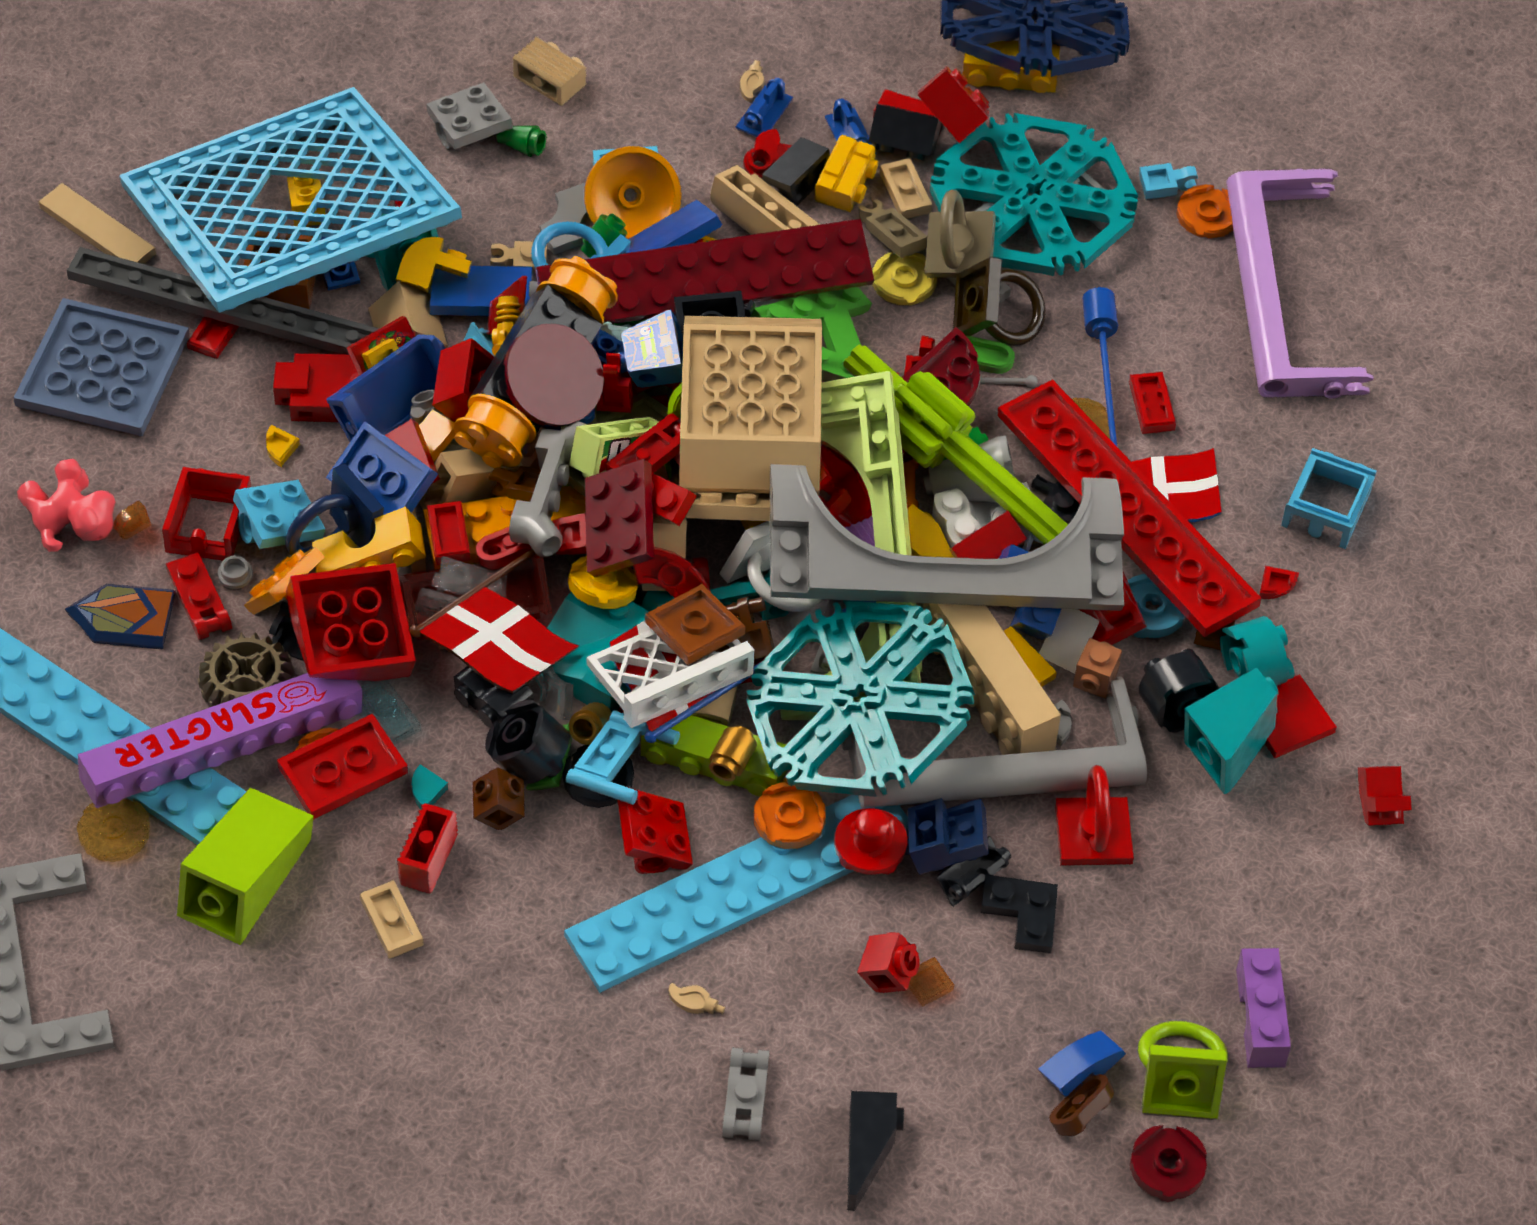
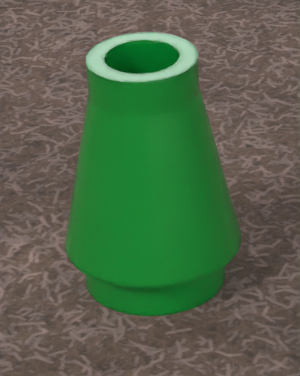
(524, 138)

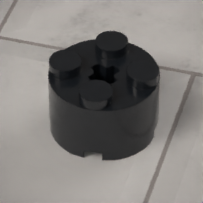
(1177, 680)
(528, 742)

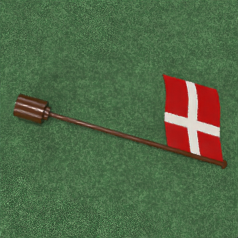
(497, 634)

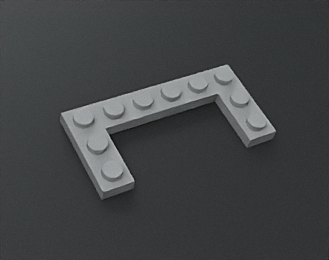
(19, 1039)

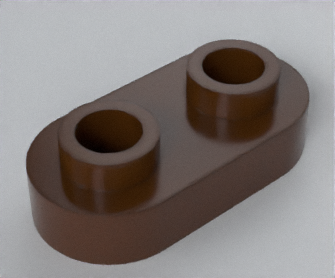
(1082, 1105)

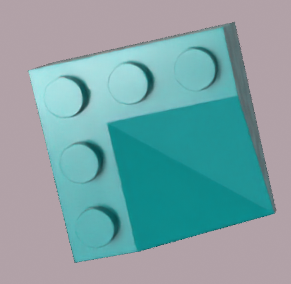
(592, 631)

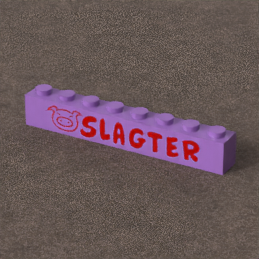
(215, 736)

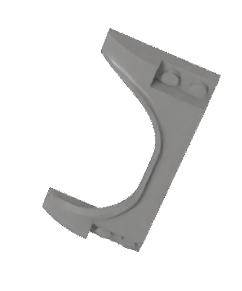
(823, 560)

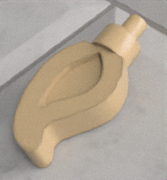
(752, 81)
(694, 999)

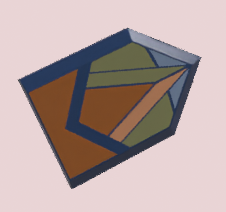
(125, 615)

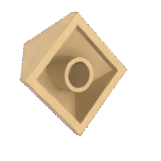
(410, 303)

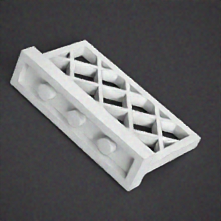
(674, 690)

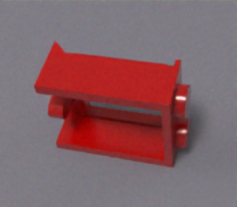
(207, 486)
(849, 495)

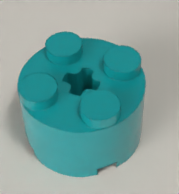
(1257, 645)

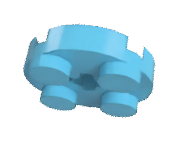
(1160, 621)

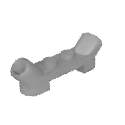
(532, 519)

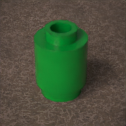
(609, 228)

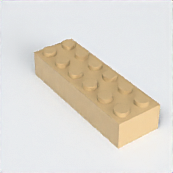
(1003, 685)

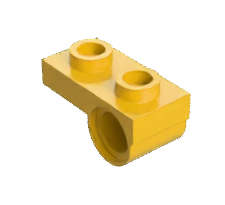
(301, 194)

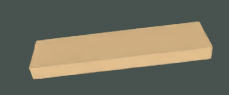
(95, 225)

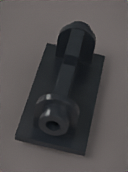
(966, 876)

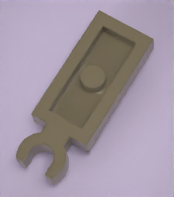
(893, 229)

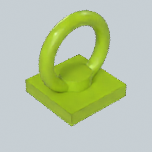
(1182, 1078)

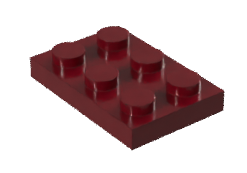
(619, 518)

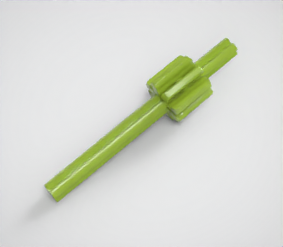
(938, 426)

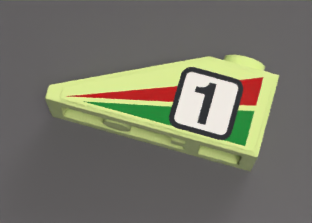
(601, 442)

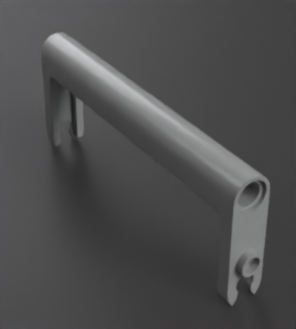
(1021, 771)

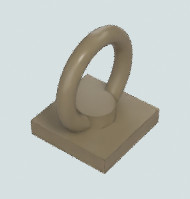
(957, 237)

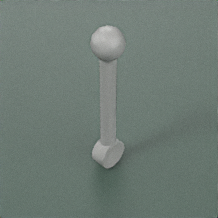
(1030, 381)

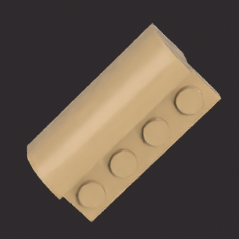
(755, 203)

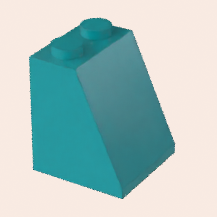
(1232, 726)

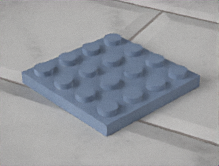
(102, 367)

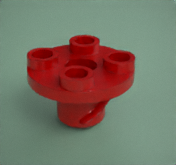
(870, 841)

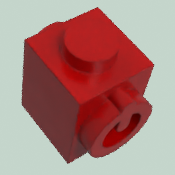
(889, 962)

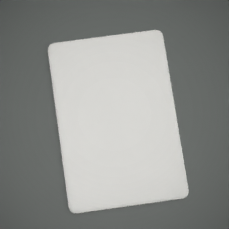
(1069, 638)

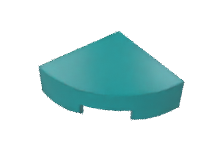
(427, 786)

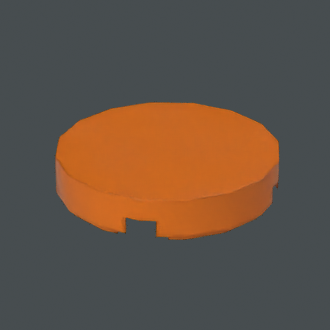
(1209, 220)
(789, 816)

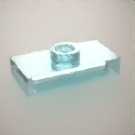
(389, 710)

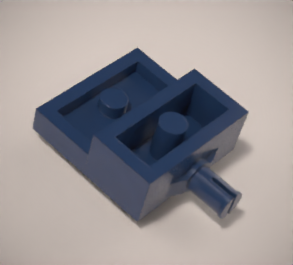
(946, 835)

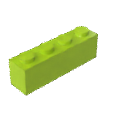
(693, 754)

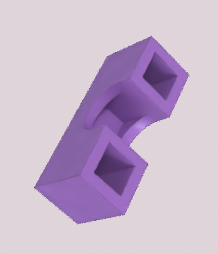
(1266, 1015)

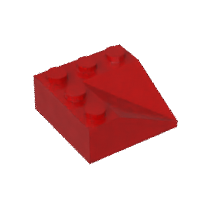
(352, 623)

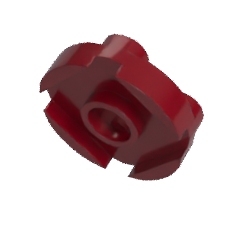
(1164, 1182)

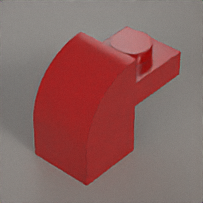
(1382, 795)

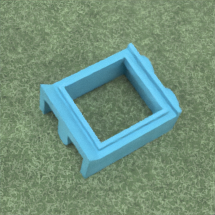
(1342, 471)

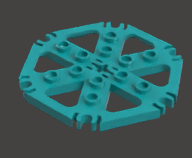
(1057, 192)
(884, 690)

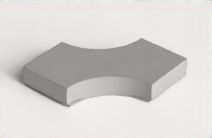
(570, 209)

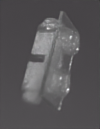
(462, 577)

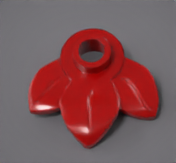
(766, 150)

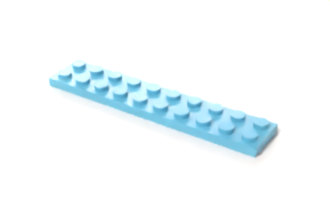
(80, 719)
(708, 902)

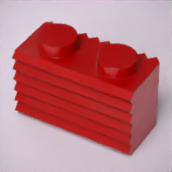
(427, 848)

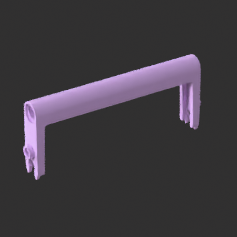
(1273, 370)

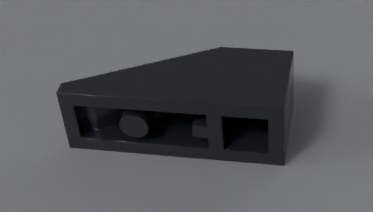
(871, 1137)

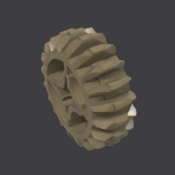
(247, 662)

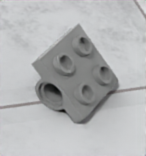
(468, 116)

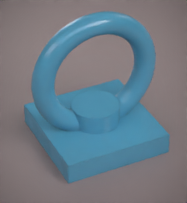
(619, 246)

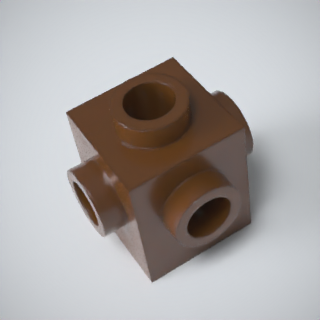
(498, 799)

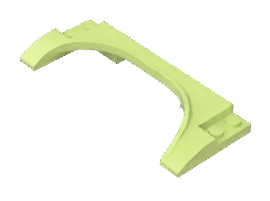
(865, 429)

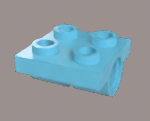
(270, 510)

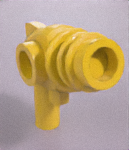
(506, 320)

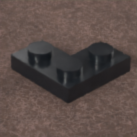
(1028, 901)

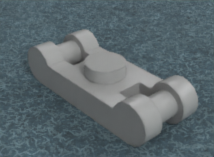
(745, 1094)

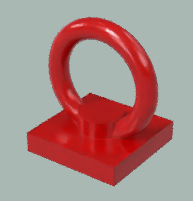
(1094, 826)

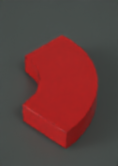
(669, 572)

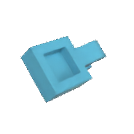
(1164, 181)

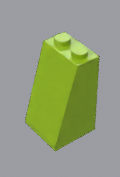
(242, 864)

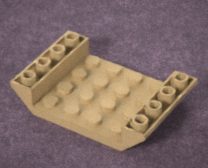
(749, 401)

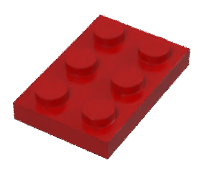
(342, 766)

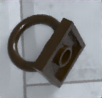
(979, 299)

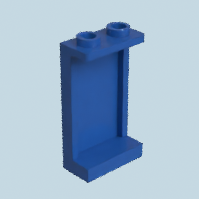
(386, 389)

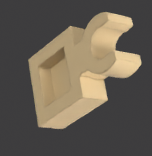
(518, 256)

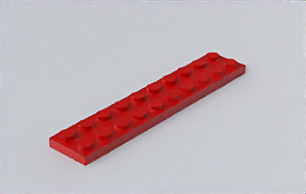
(1154, 531)

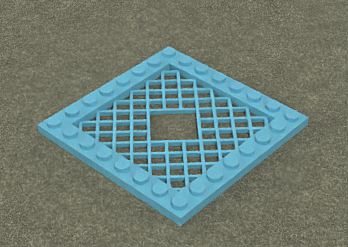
(230, 285)

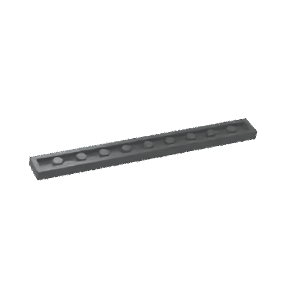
(184, 294)

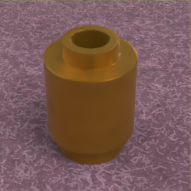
(588, 722)
(732, 753)

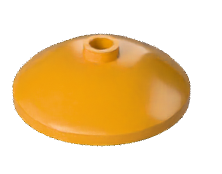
(636, 168)

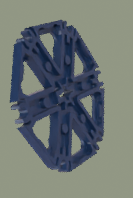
(1057, 24)

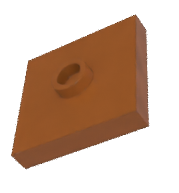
(695, 624)

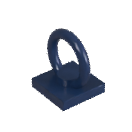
(350, 507)

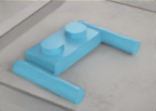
(608, 755)

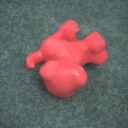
(89, 514)

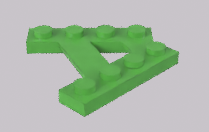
(838, 331)

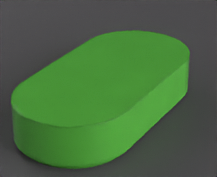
(993, 355)

